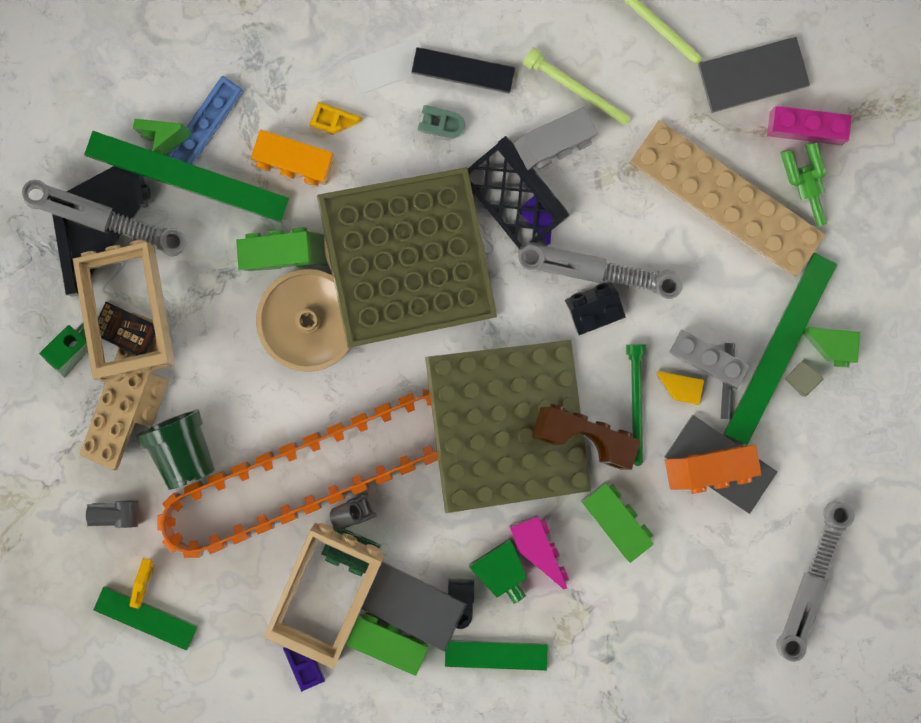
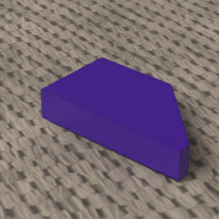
(543, 219)
(304, 669)

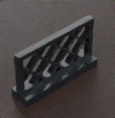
(532, 181)

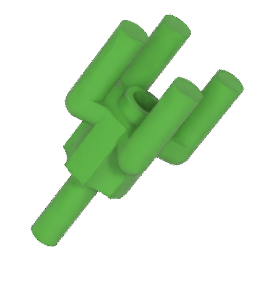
(808, 178)

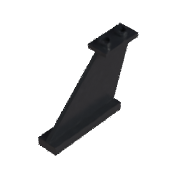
(113, 188)

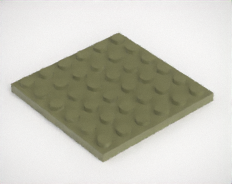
(406, 256)
(486, 420)

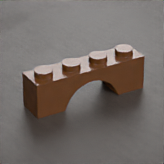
(613, 447)

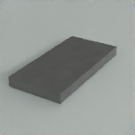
(753, 74)
(701, 438)
(414, 606)

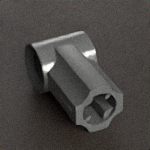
(118, 514)

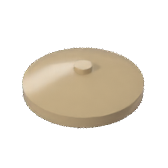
(302, 321)

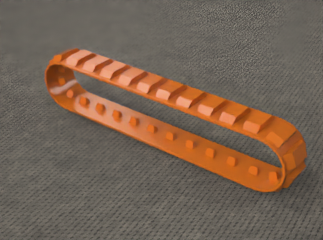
(173, 502)

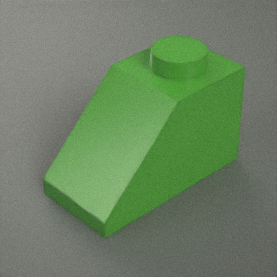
(835, 345)

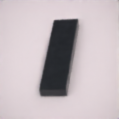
(463, 70)

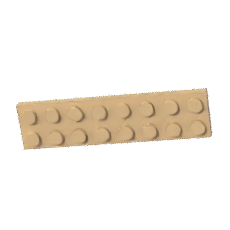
(727, 198)

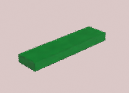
(146, 618)
(496, 655)

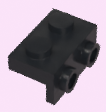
(595, 308)

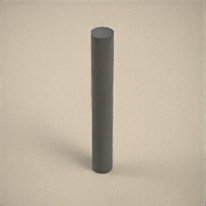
(726, 402)

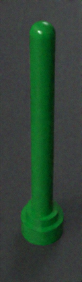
(636, 354)

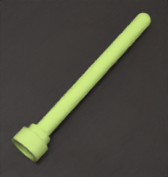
(667, 32)
(536, 61)

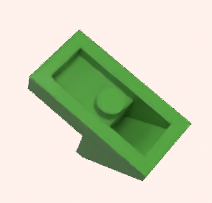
(164, 134)

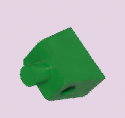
(62, 356)
(501, 571)

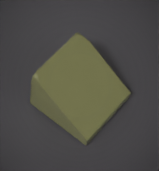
(804, 379)

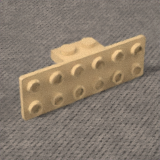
(121, 406)

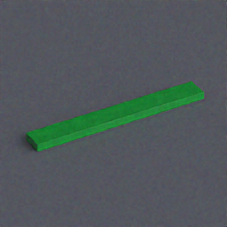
(186, 176)
(780, 349)

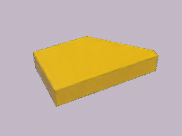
(332, 119)
(681, 387)
(141, 582)

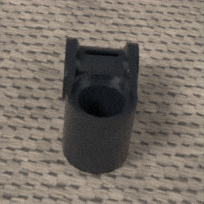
(463, 590)

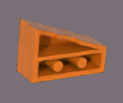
(714, 469)

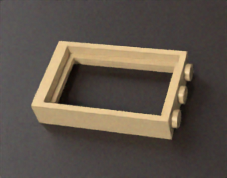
(137, 364)
(306, 644)

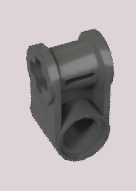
(352, 512)

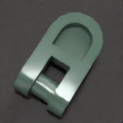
(450, 124)

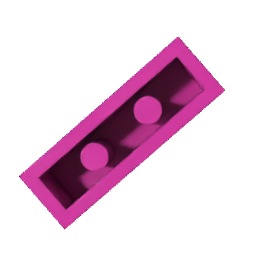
(809, 125)

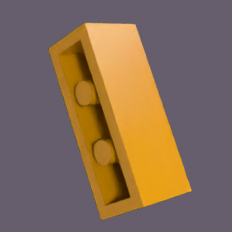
(292, 158)

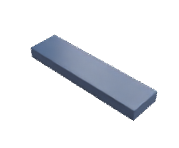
(207, 120)

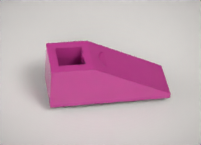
(534, 545)

